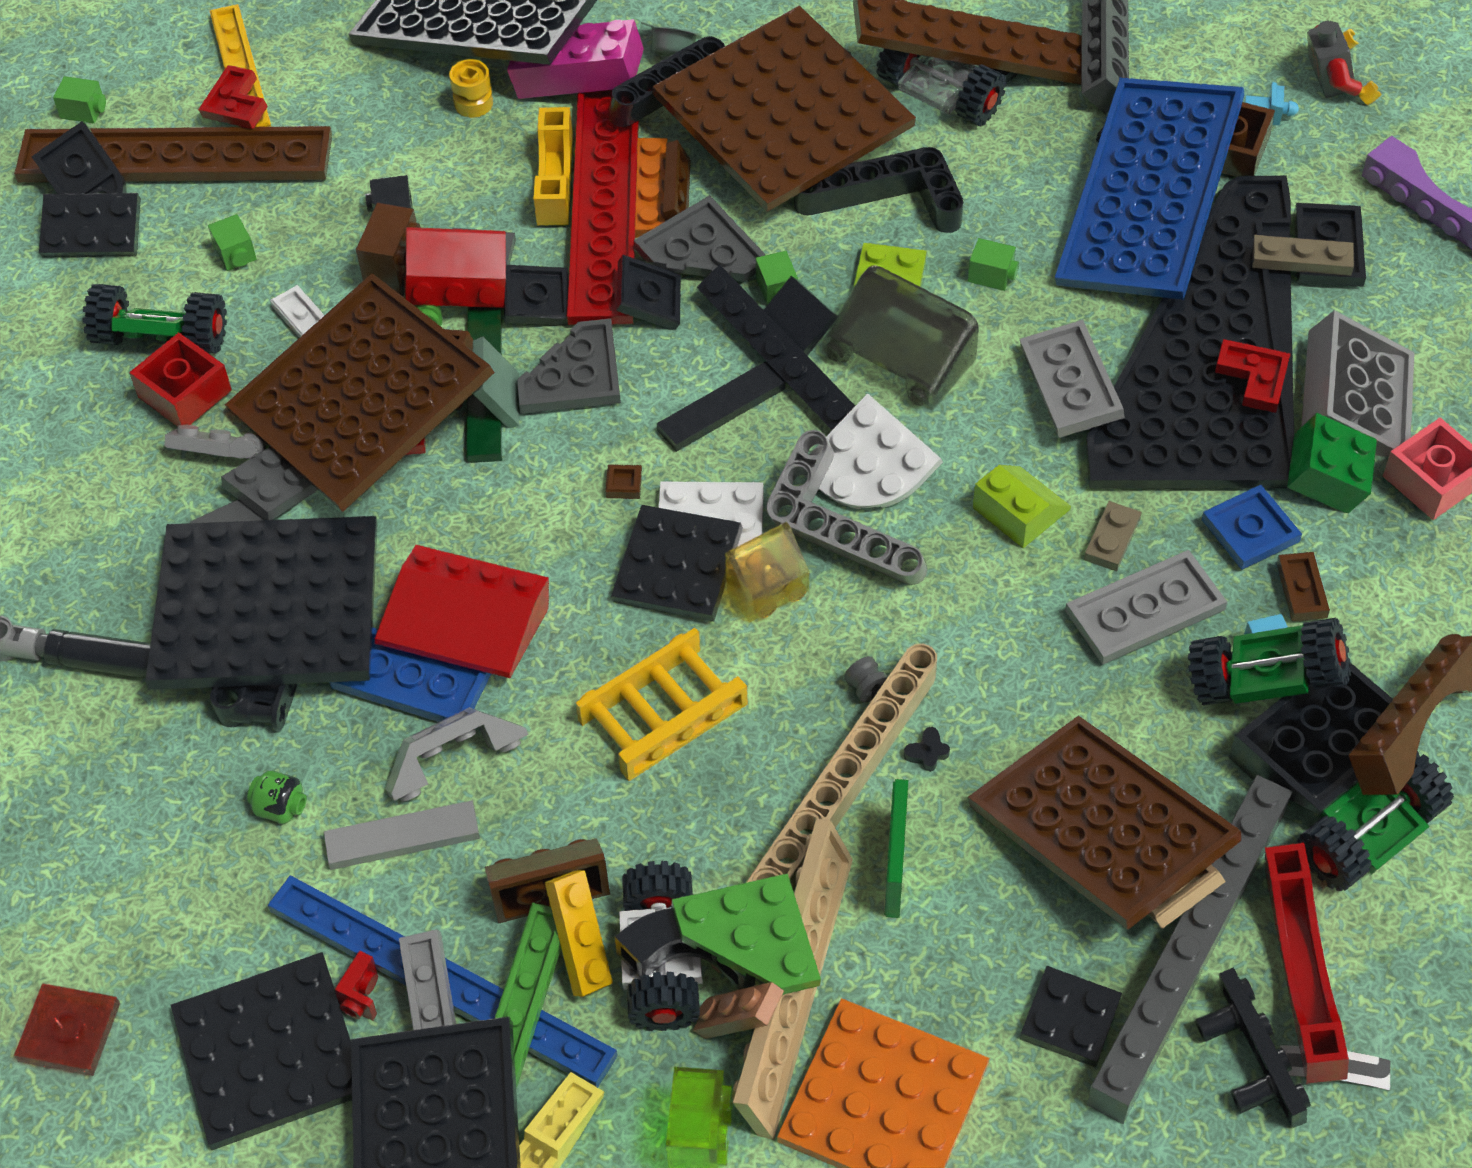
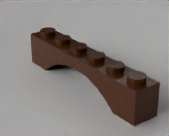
(1388, 750)

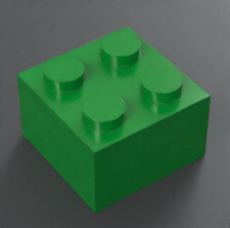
(1332, 463)

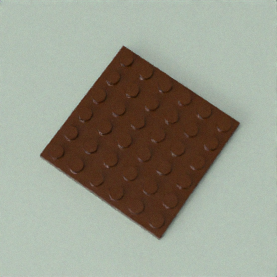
(783, 107)
(359, 391)

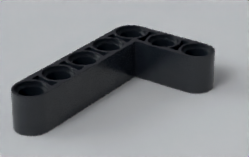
(890, 177)

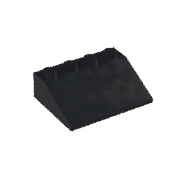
(1308, 740)

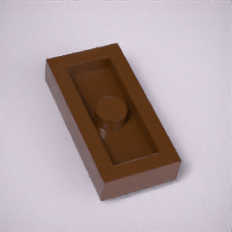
(1302, 586)

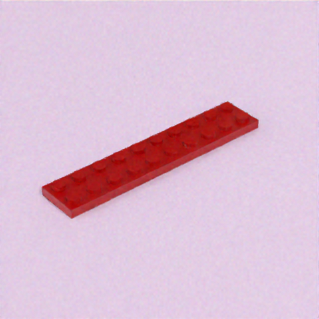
(601, 210)

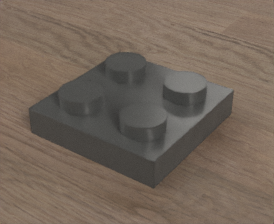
(267, 484)

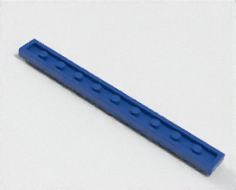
(471, 994)

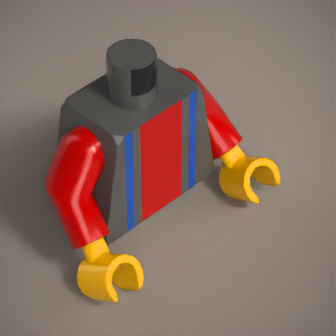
(1332, 62)

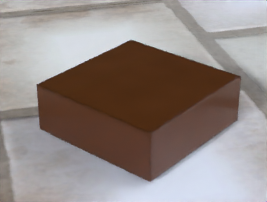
(623, 481)

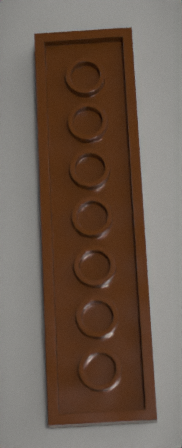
(969, 39)

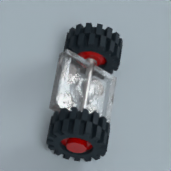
(945, 83)

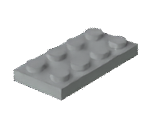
(1071, 378)
(1145, 606)

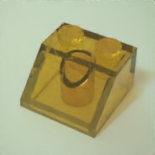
(766, 573)

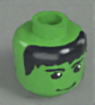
(276, 797)

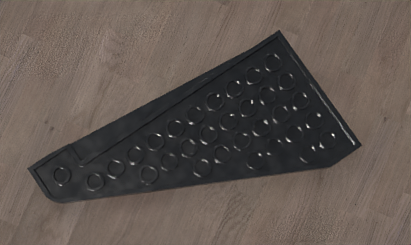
(1181, 416)

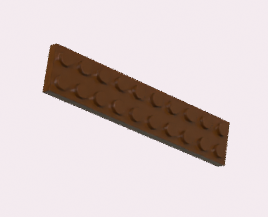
(199, 153)

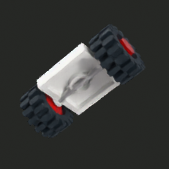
(671, 992)

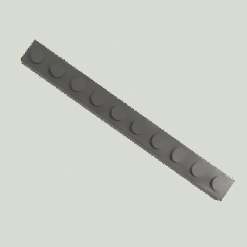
(1186, 957)

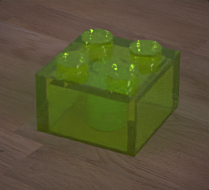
(699, 1119)

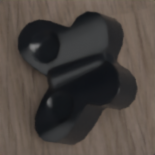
(928, 750)

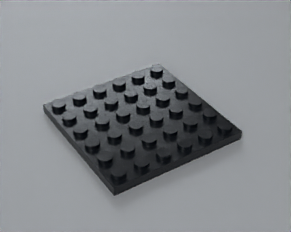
(264, 603)

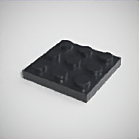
(676, 562)

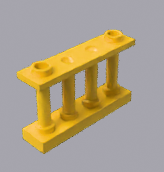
(666, 735)

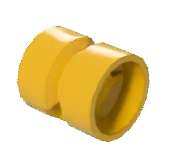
(471, 88)

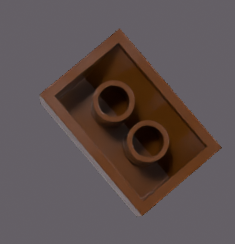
(522, 880)

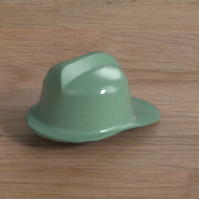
(669, 40)

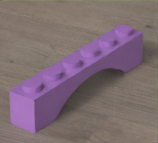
(1400, 174)

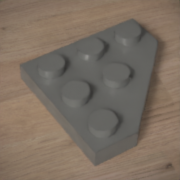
(699, 242)
(574, 372)

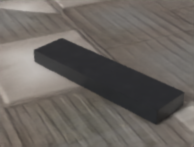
(721, 406)

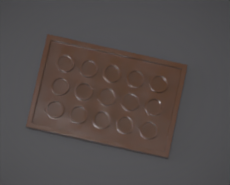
(1104, 821)

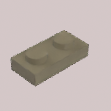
(1112, 536)

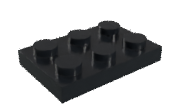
(1332, 223)
(90, 225)

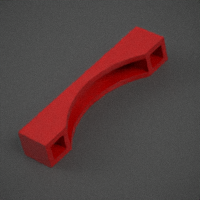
(1308, 984)

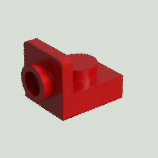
(357, 981)

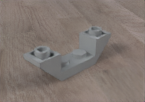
(407, 774)

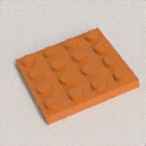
(882, 1094)

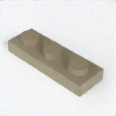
(1302, 255)

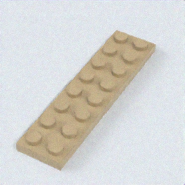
(775, 1047)

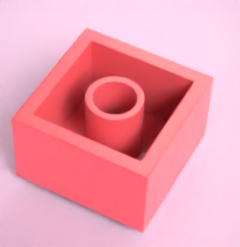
(1432, 468)

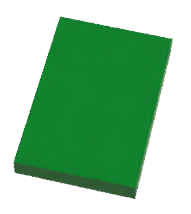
(896, 848)

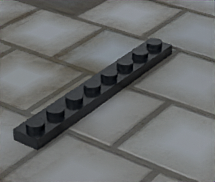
(776, 347)

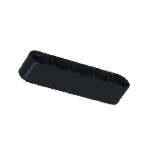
(635, 97)

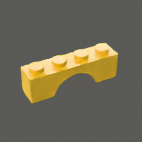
(555, 161)

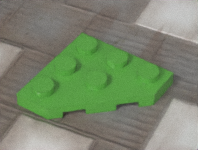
(752, 931)

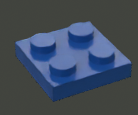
(1251, 527)

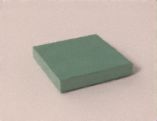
(501, 389)

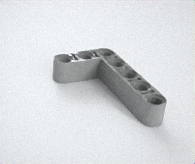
(835, 524)

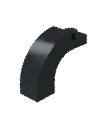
(656, 940)

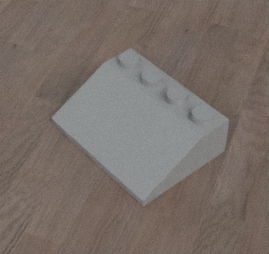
(1359, 381)

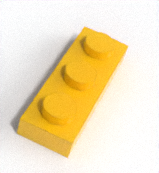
(579, 933)

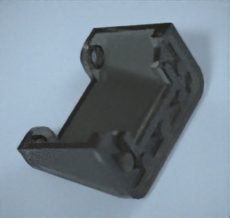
(905, 333)

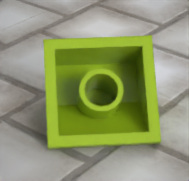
(1017, 503)

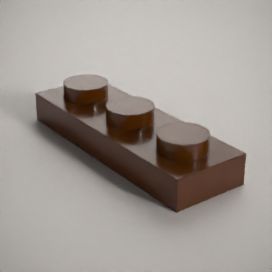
(676, 181)

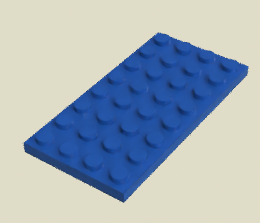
(1150, 188)

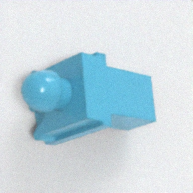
(1276, 102)

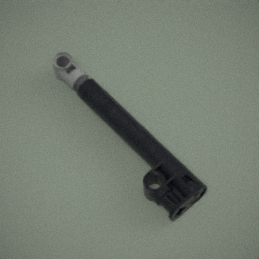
(130, 658)

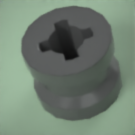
(865, 678)

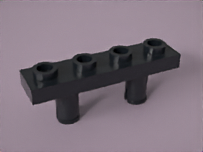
(1276, 1081)

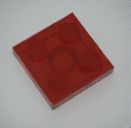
(67, 1029)

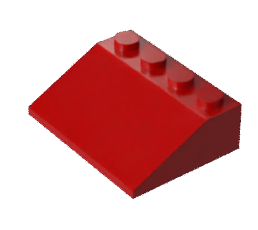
(463, 611)

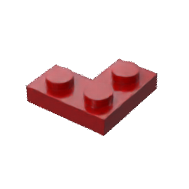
(229, 99)
(1260, 366)

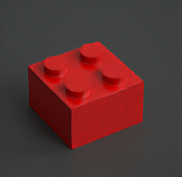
(180, 380)

